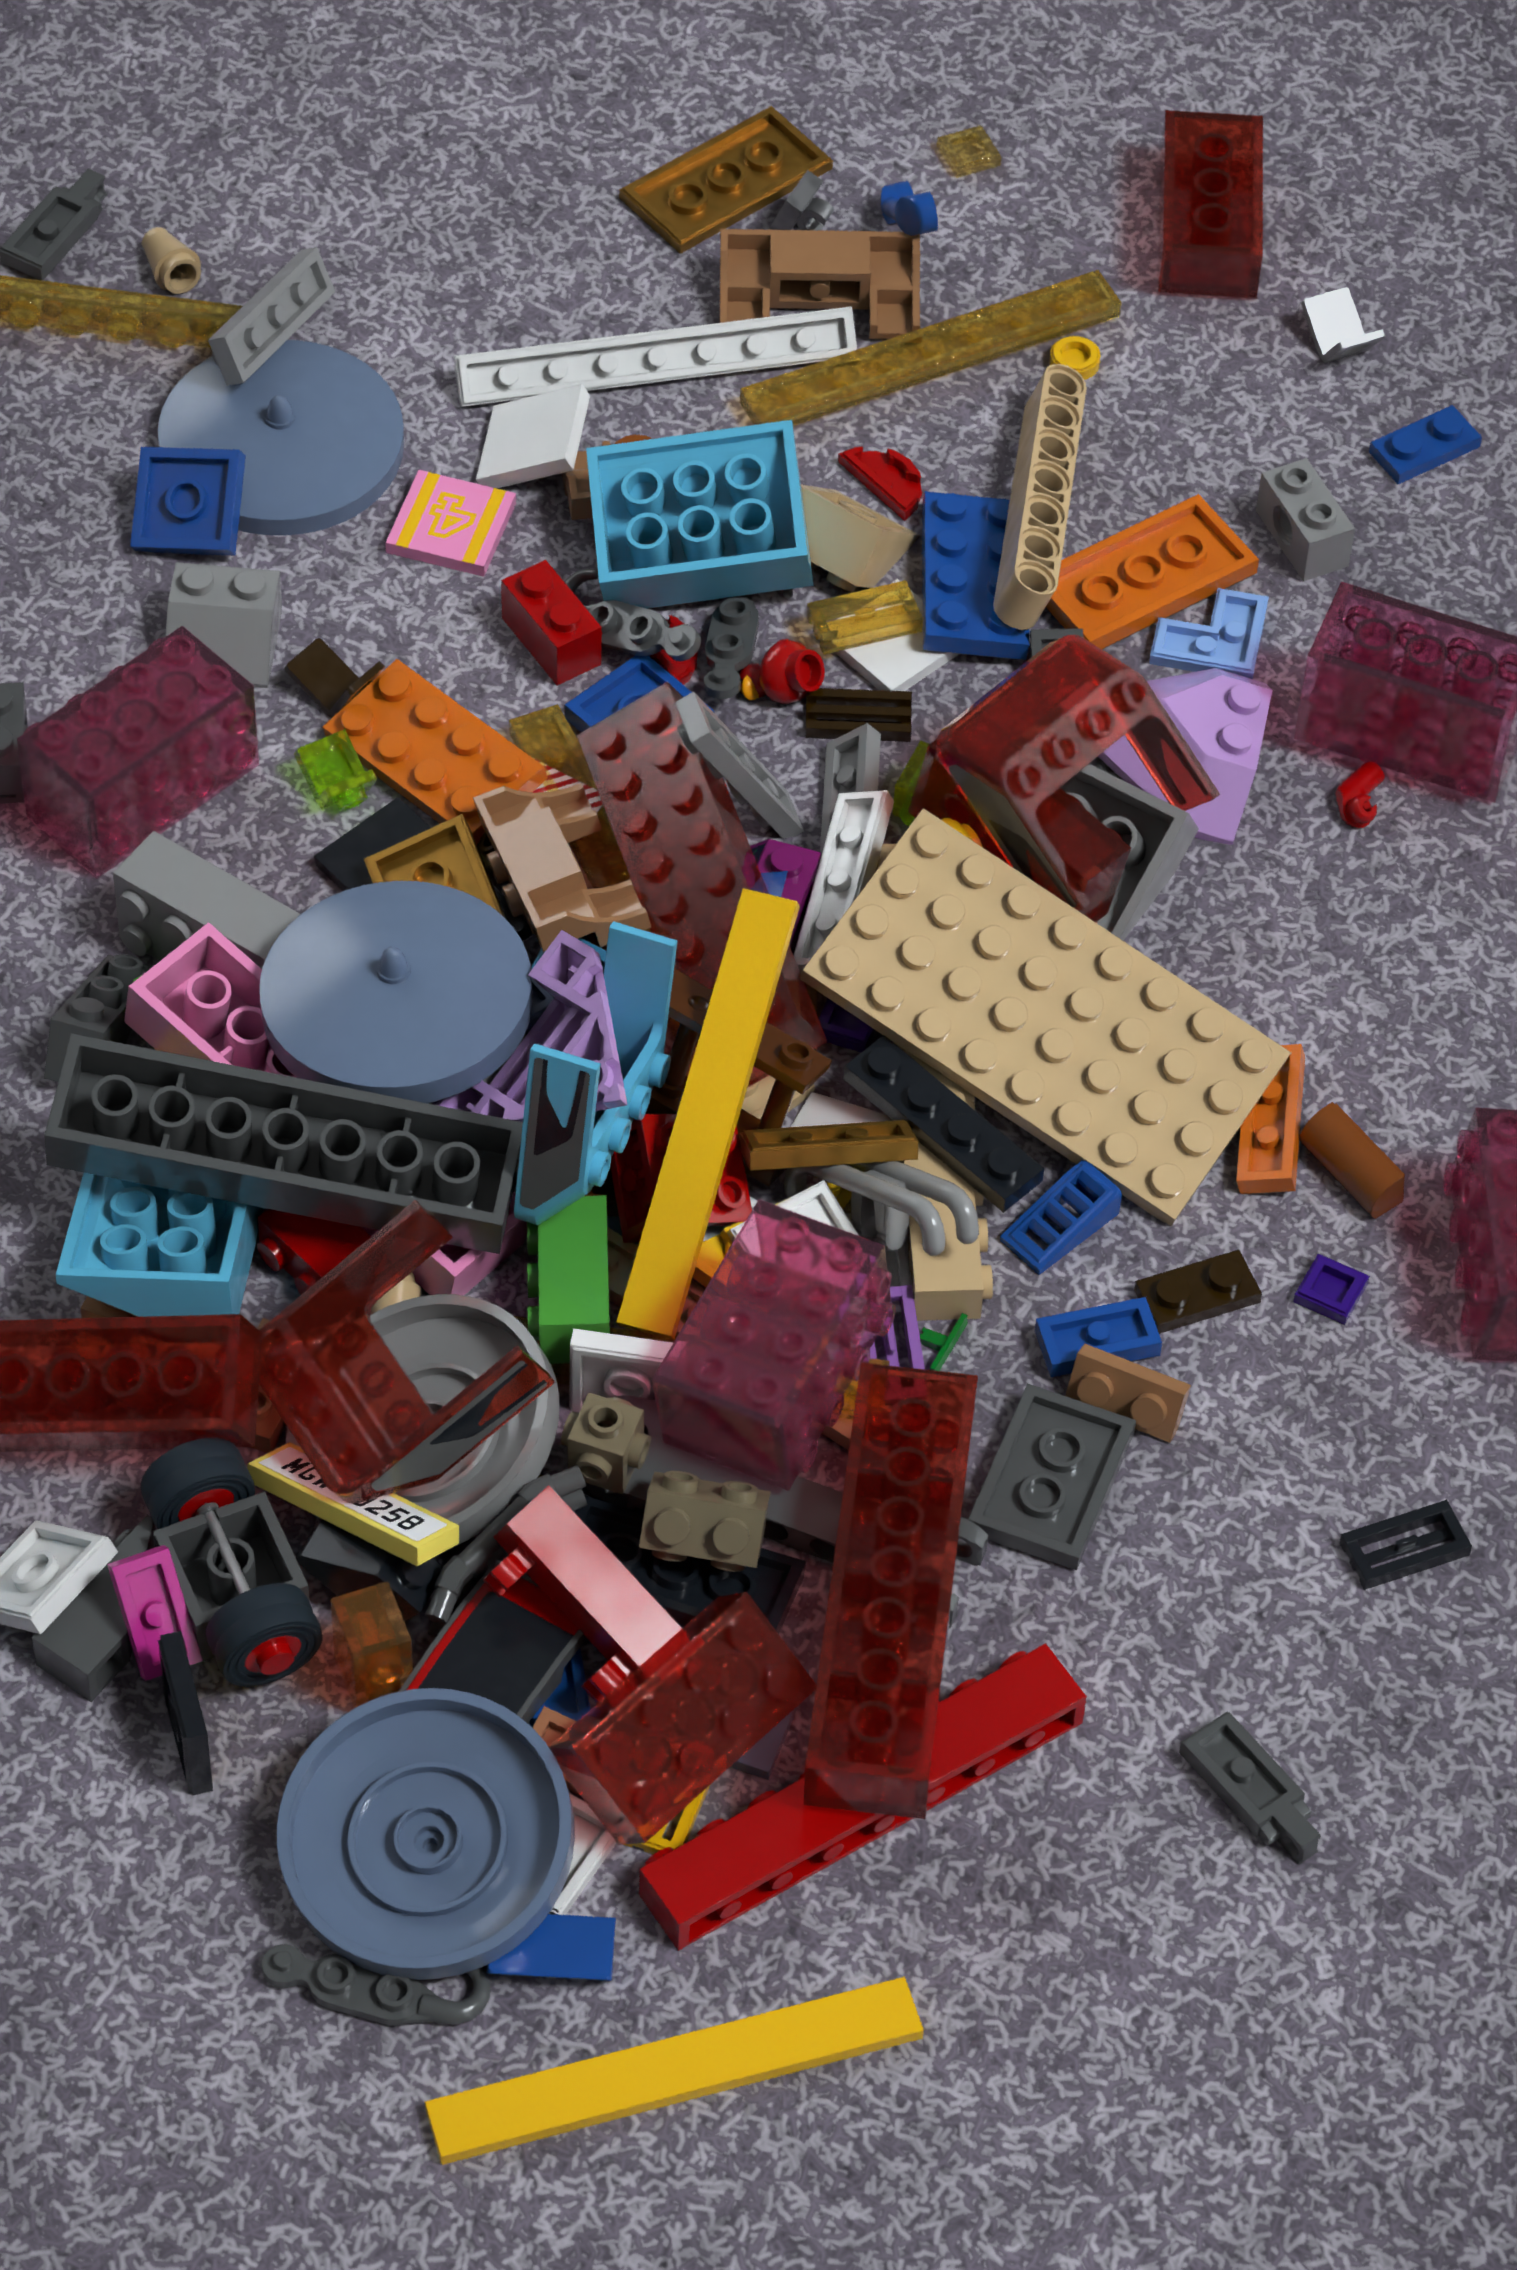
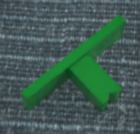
(943, 1343)

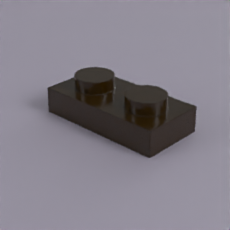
(1199, 1291)

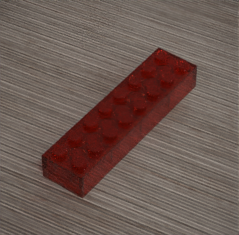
(684, 847)
(891, 1592)

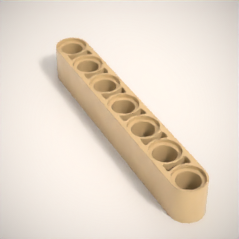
(1040, 497)

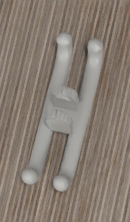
(886, 1196)

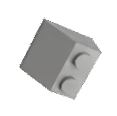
(231, 613)

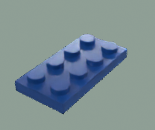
(960, 577)

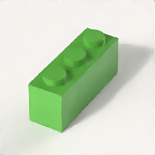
(569, 1276)

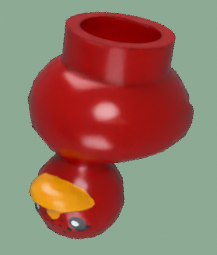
(784, 673)

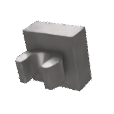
(803, 208)

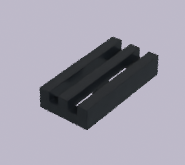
(1370, 1577)

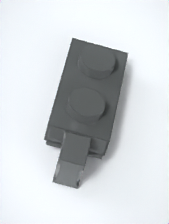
(55, 226)
(1252, 1785)

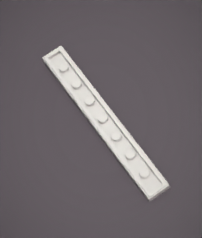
(655, 356)

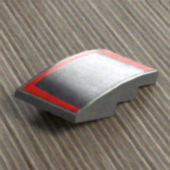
(501, 1647)

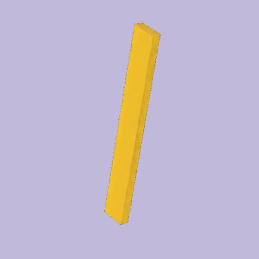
(708, 1114)
(673, 2070)

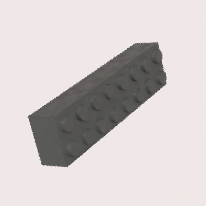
(280, 1141)

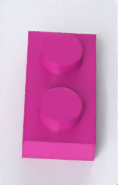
(152, 1606)

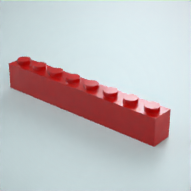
(783, 1841)

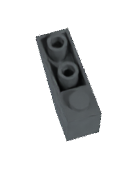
(94, 1009)
(90, 1638)

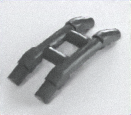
(467, 1568)

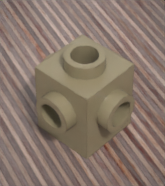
(606, 1441)

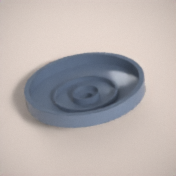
(313, 429)
(397, 991)
(426, 1833)

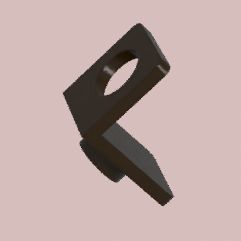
(327, 677)

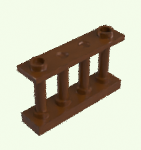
(779, 1055)

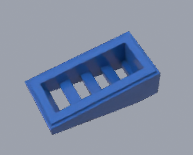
(1087, 1193)

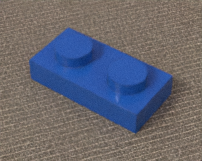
(1425, 444)
(1117, 1328)

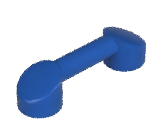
(912, 212)

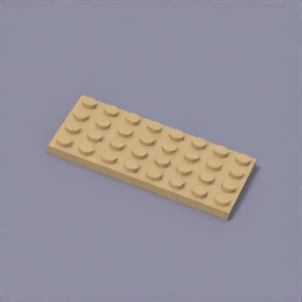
(1045, 1016)

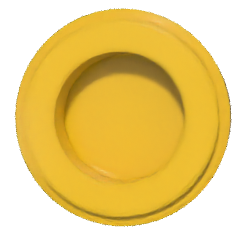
(1078, 354)

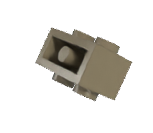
(704, 1520)

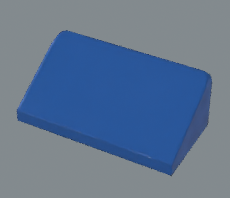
(564, 1949)

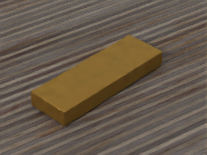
(828, 1145)

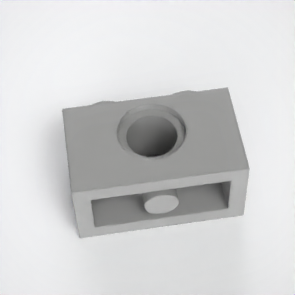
(1305, 519)

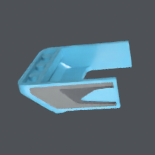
(563, 1138)

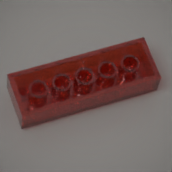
(128, 1382)

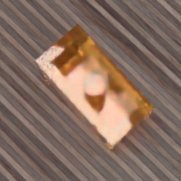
(370, 1643)

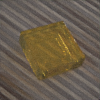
(969, 151)

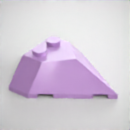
(1224, 727)
(573, 1023)

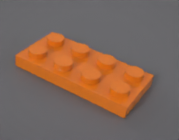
(1149, 572)
(431, 746)

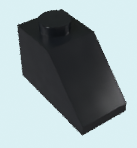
(351, 1564)

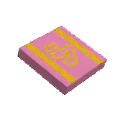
(451, 523)

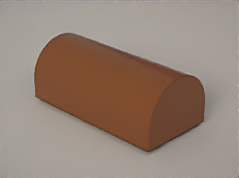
(1354, 1160)

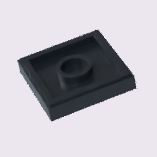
(185, 1713)

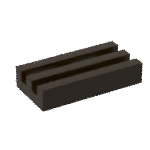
(858, 708)

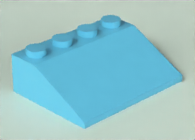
(699, 516)
(157, 1249)

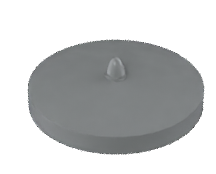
(443, 1349)

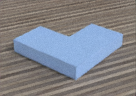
(1226, 644)

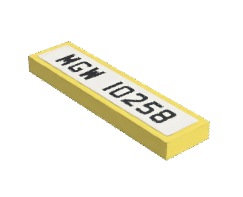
(383, 1521)

